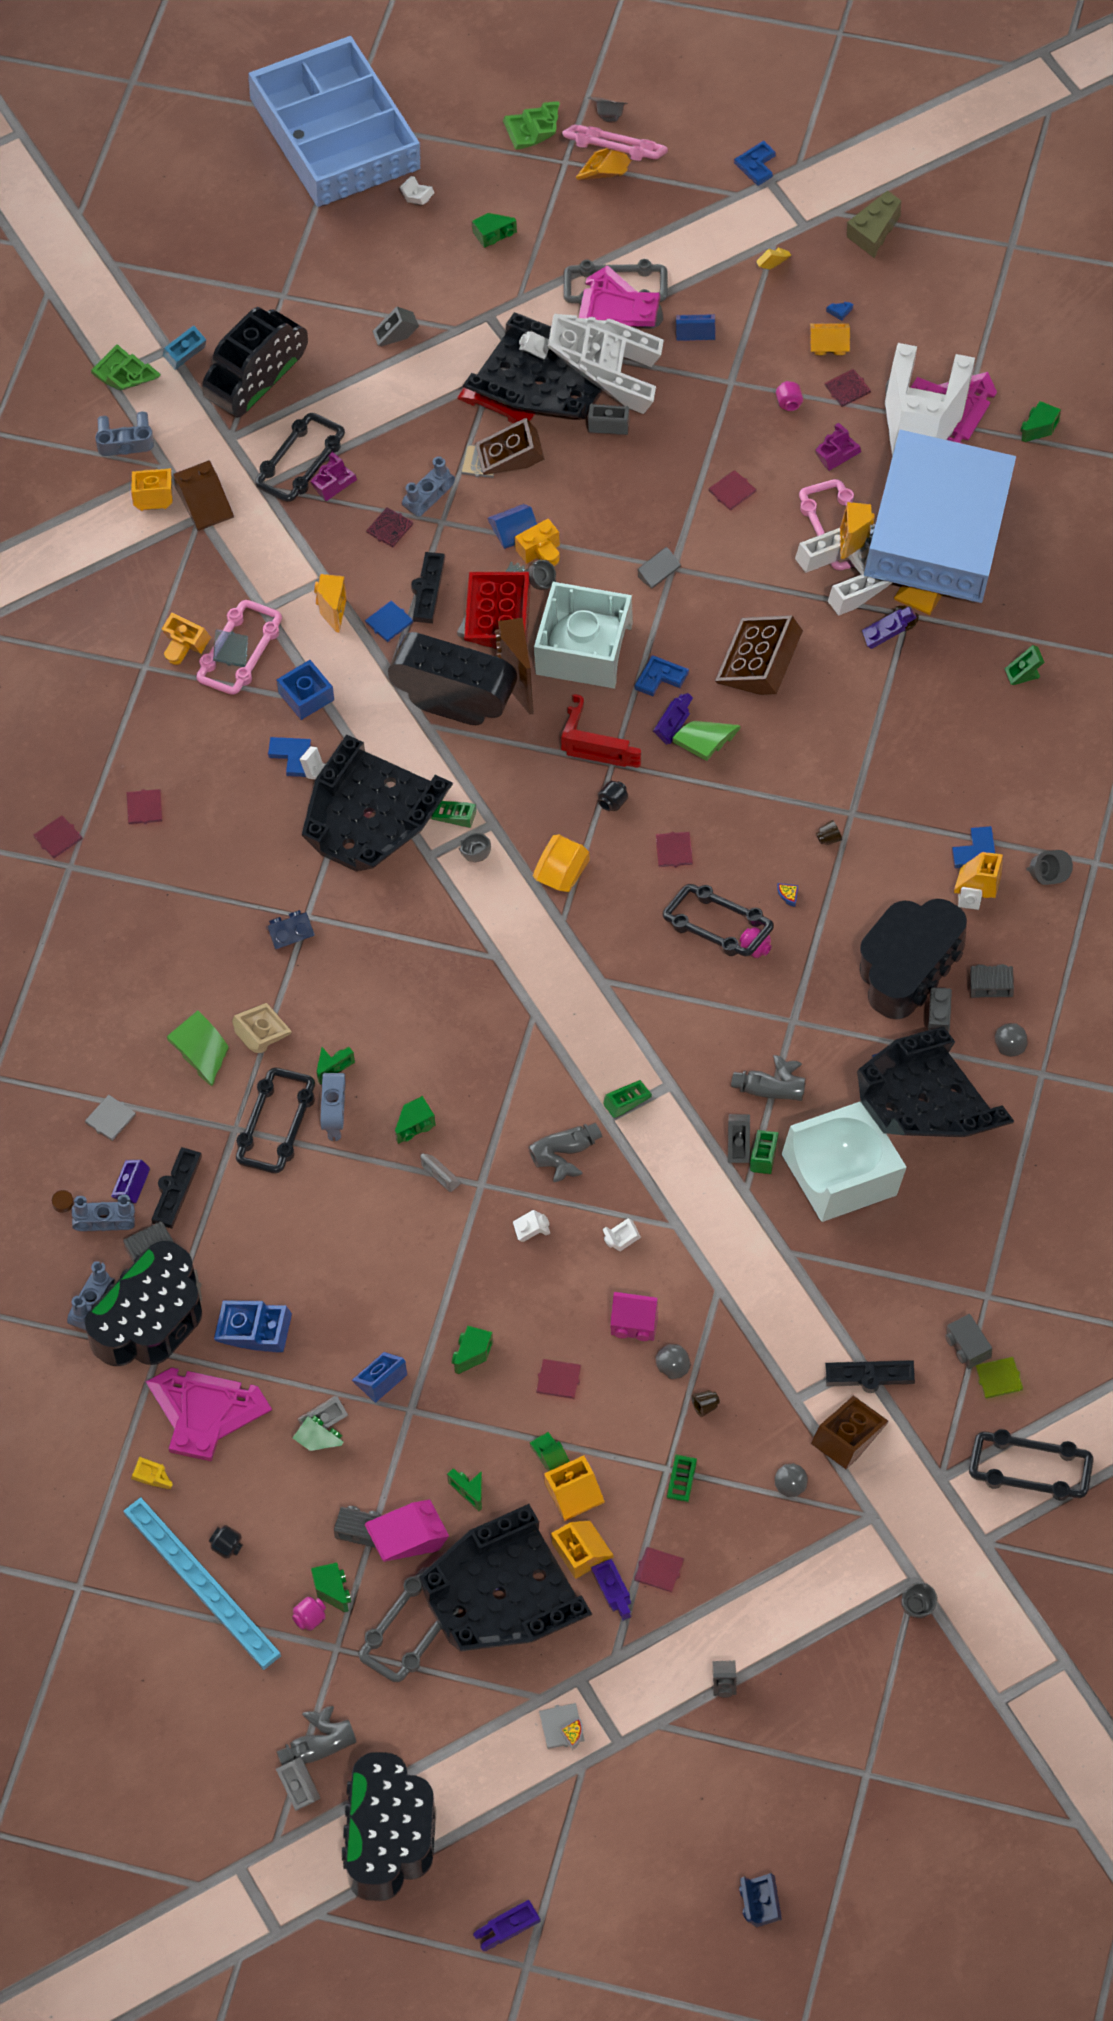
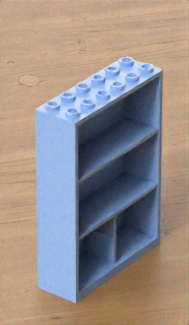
(347, 120)
(940, 516)

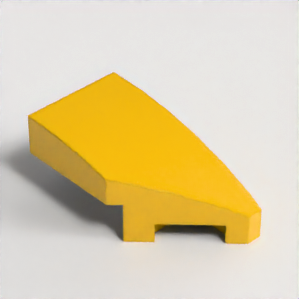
(773, 258)
(151, 1474)

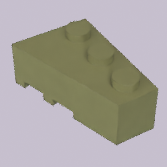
(874, 223)

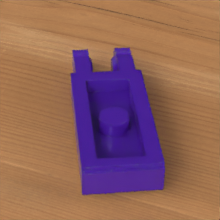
(508, 1925)

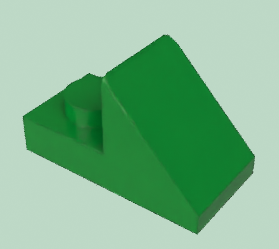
(1025, 666)
(341, 1060)
(549, 1452)
(470, 1490)

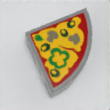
(573, 1733)

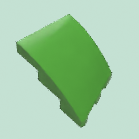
(532, 125)
(123, 370)
(704, 737)
(200, 1046)

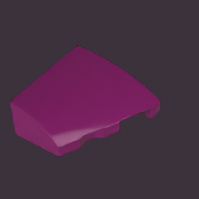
(837, 448)
(332, 478)

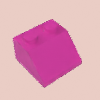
(634, 1316)

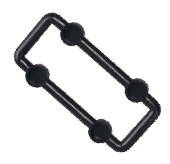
(300, 483)
(706, 895)
(285, 1150)
(1067, 1451)

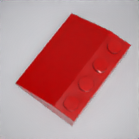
(494, 599)

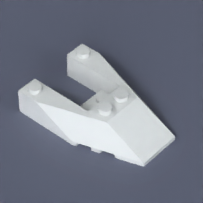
(597, 353)
(924, 410)
(826, 550)

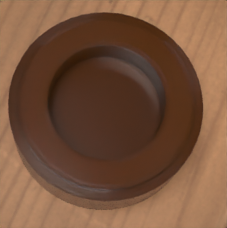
(62, 1201)

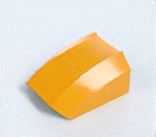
(152, 489)
(561, 863)

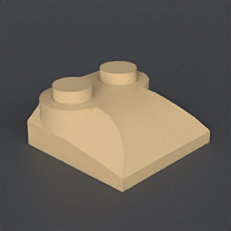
(259, 1027)

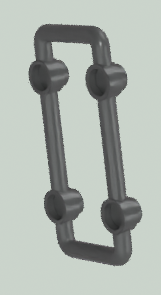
(587, 268)
(374, 1637)

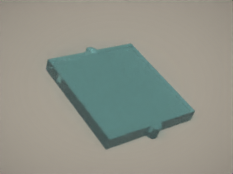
(230, 648)

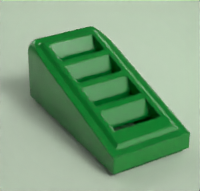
(461, 807)
(617, 1107)
(764, 1164)
(682, 1460)

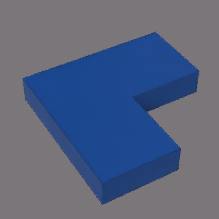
(753, 163)
(660, 671)
(292, 750)
(981, 842)

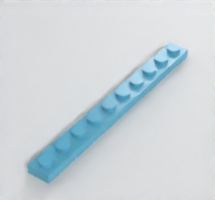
(202, 1583)

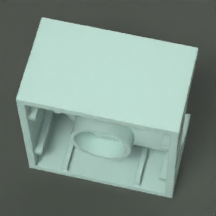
(582, 634)
(843, 1161)

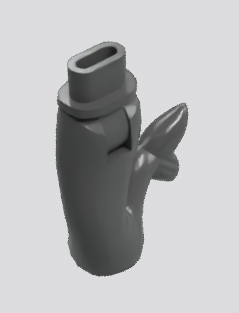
(767, 1086)
(567, 1141)
(316, 1747)

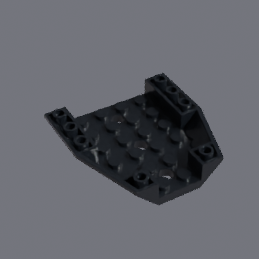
(518, 383)
(356, 784)
(924, 1070)
(505, 1557)

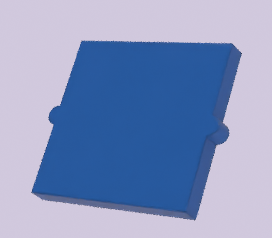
(389, 621)

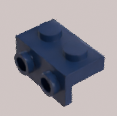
(290, 930)
(760, 1900)

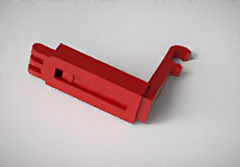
(596, 746)

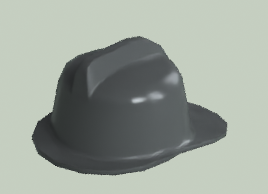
(608, 109)
(1051, 867)

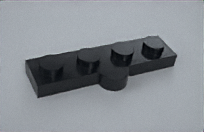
(428, 587)
(175, 1187)
(870, 1374)

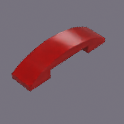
(514, 415)

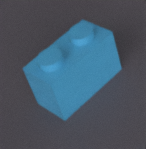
(184, 347)

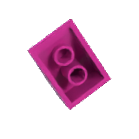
(408, 1531)

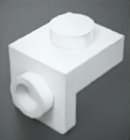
(416, 193)
(534, 344)
(312, 763)
(969, 898)
(531, 1225)
(621, 1235)

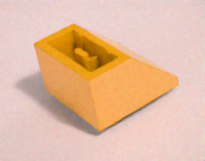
(981, 873)
(573, 1488)
(580, 1547)

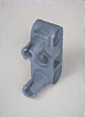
(124, 439)
(437, 482)
(333, 1112)
(87, 1215)
(93, 1290)

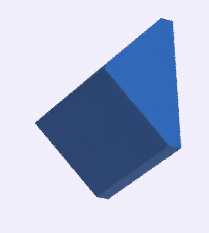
(695, 327)
(511, 523)
(381, 1375)

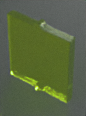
(999, 1377)

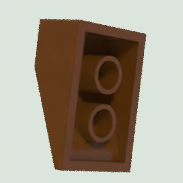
(510, 449)
(203, 495)
(848, 1432)

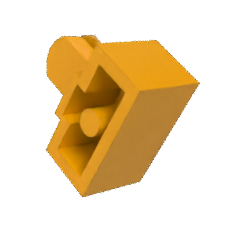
(539, 543)
(183, 636)

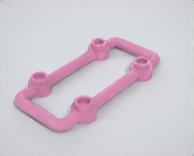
(591, 135)
(808, 509)
(243, 674)

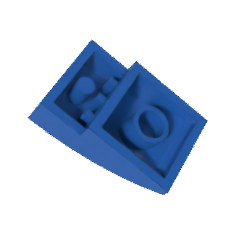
(253, 1325)

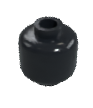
(613, 796)
(226, 1541)

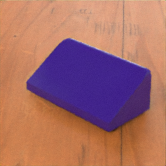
(131, 1180)

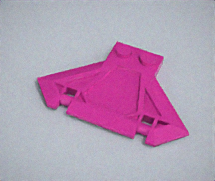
(617, 300)
(974, 407)
(204, 1409)

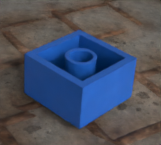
(305, 689)

